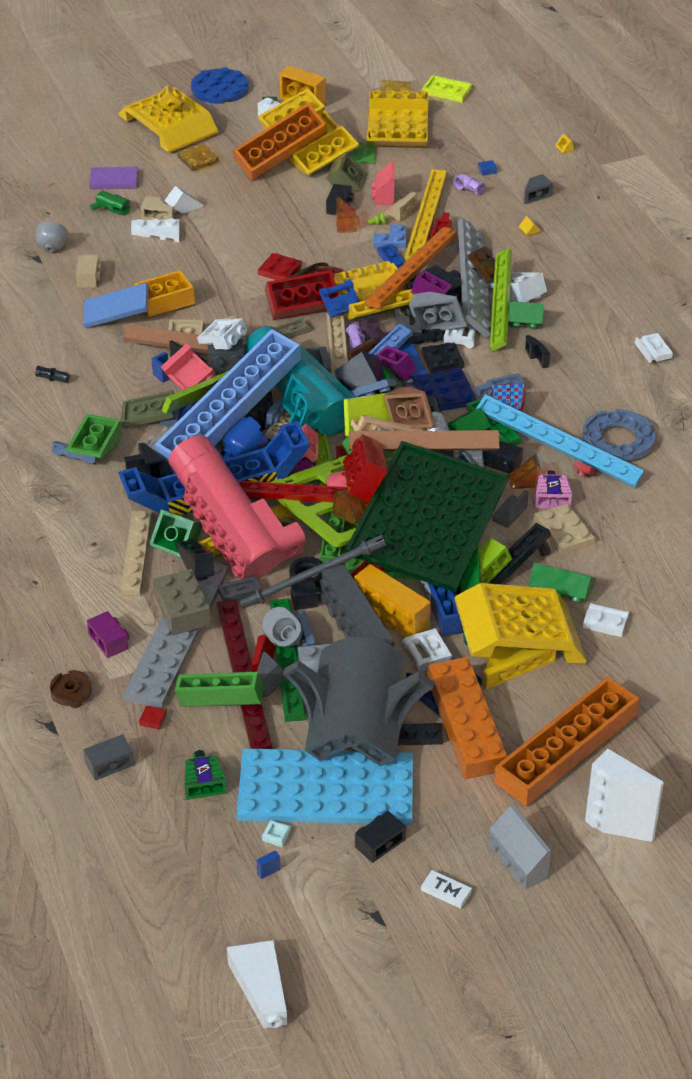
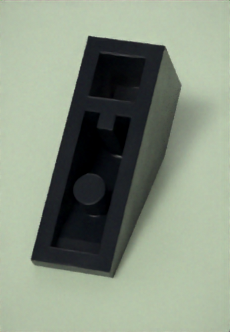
(196, 558)

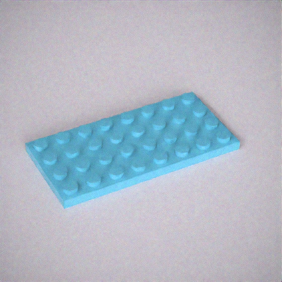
(336, 790)

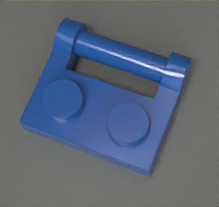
(340, 304)

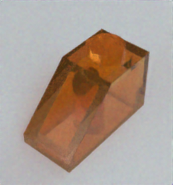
(345, 217)
(348, 507)

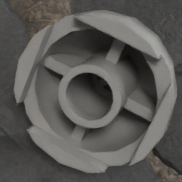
(50, 236)

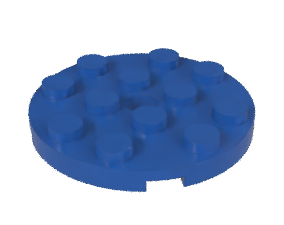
(219, 85)

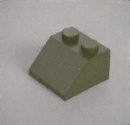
(346, 172)

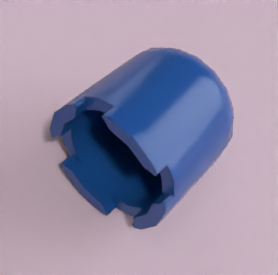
(243, 438)

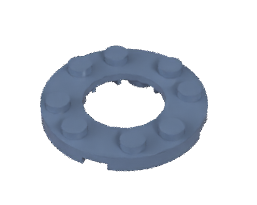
(638, 424)

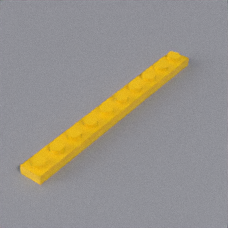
(426, 212)

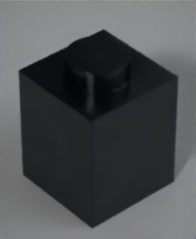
(305, 595)

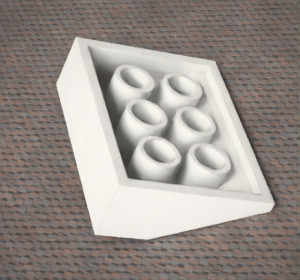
(623, 798)

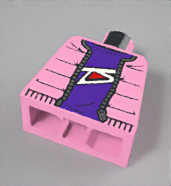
(552, 491)

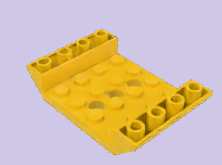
(398, 118)
(175, 128)
(496, 618)

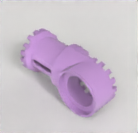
(469, 183)
(356, 336)

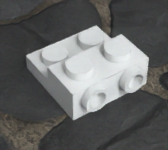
(223, 333)

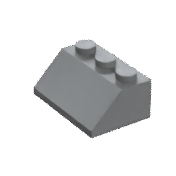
(520, 848)

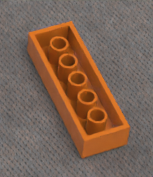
(279, 141)
(466, 717)

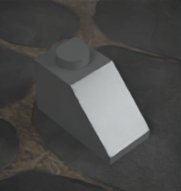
(537, 189)

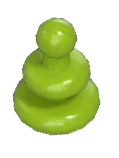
(377, 219)

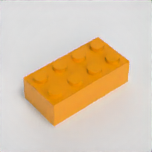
(394, 602)

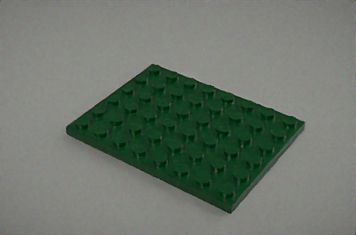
(429, 514)

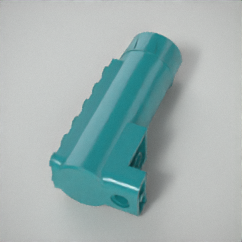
(309, 391)

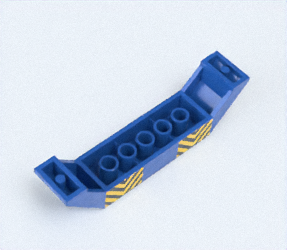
(261, 465)

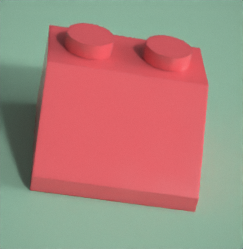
(384, 185)

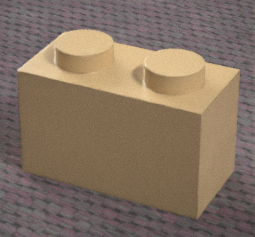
(88, 271)

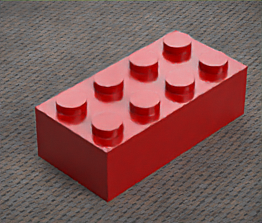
(298, 294)
(364, 467)

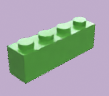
(219, 689)

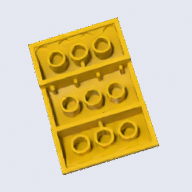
(321, 151)

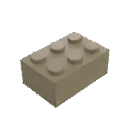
(182, 602)

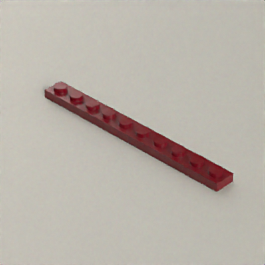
(240, 661)

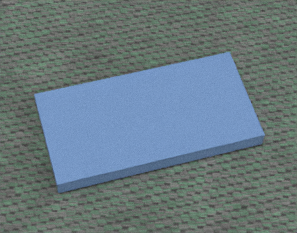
(115, 305)

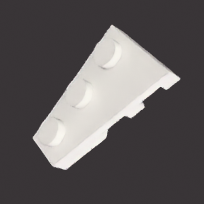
(163, 228)

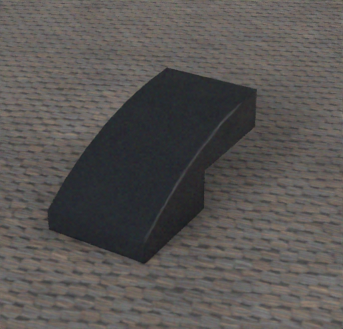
(536, 349)

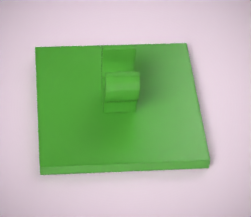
(363, 153)

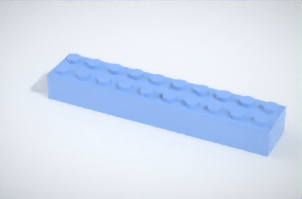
(235, 392)

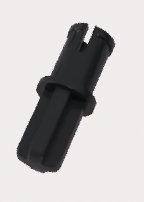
(52, 374)

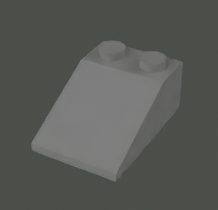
(437, 311)

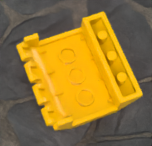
(366, 284)

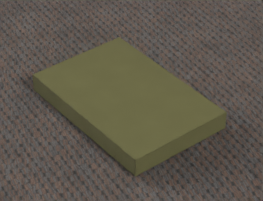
(145, 410)

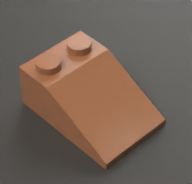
(409, 407)

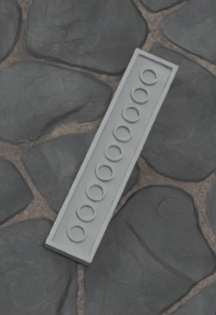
(474, 288)
(168, 653)

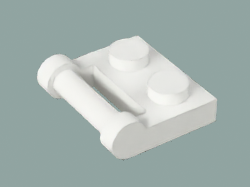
(456, 335)
(432, 646)

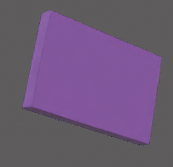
(113, 177)

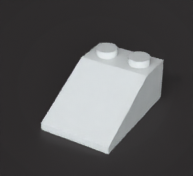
(525, 286)

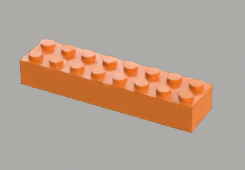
(566, 741)

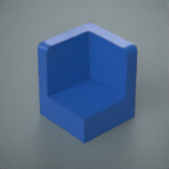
(157, 362)

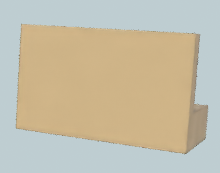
(402, 207)

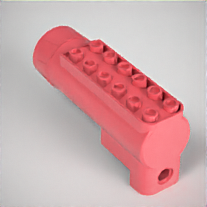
(242, 530)

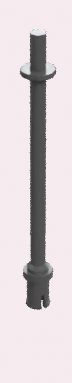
(364, 548)

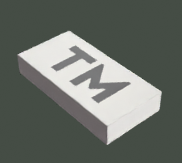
(446, 889)

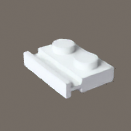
(653, 347)
(605, 620)

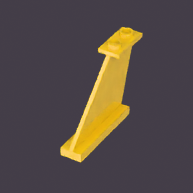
(512, 662)

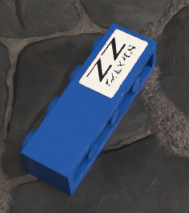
(443, 608)

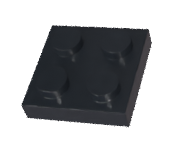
(442, 357)

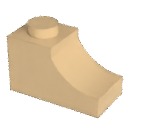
(155, 209)

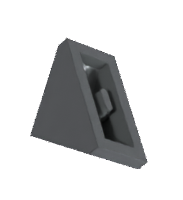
(270, 674)

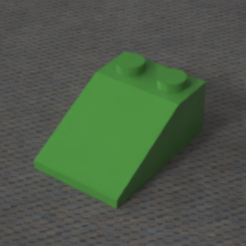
(96, 436)

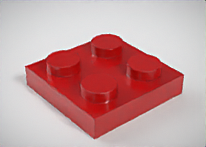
(279, 266)

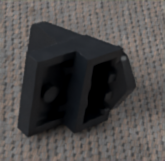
(149, 462)

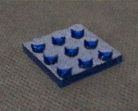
(447, 386)

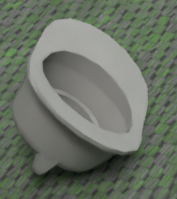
(282, 627)

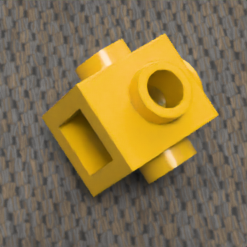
(170, 98)

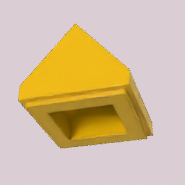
(565, 144)
(528, 227)

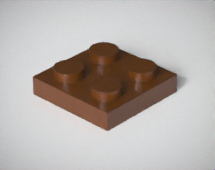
(484, 262)

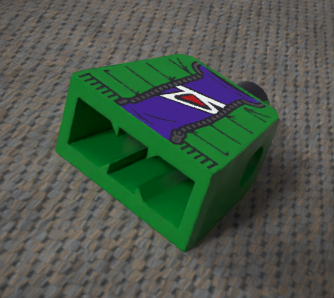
(203, 776)

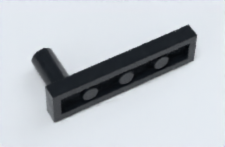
(532, 540)

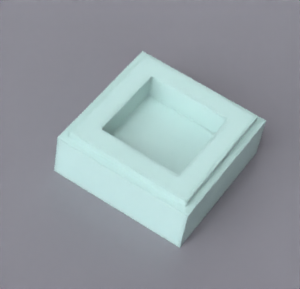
(276, 833)

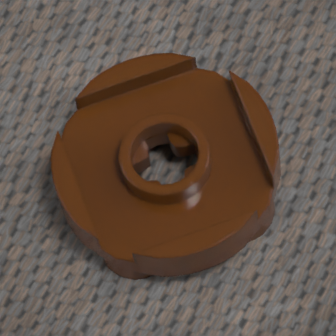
(73, 697)

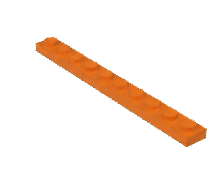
(411, 268)

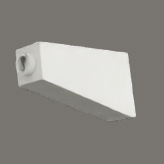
(259, 978)

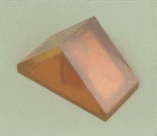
(526, 474)

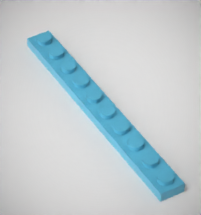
(561, 441)

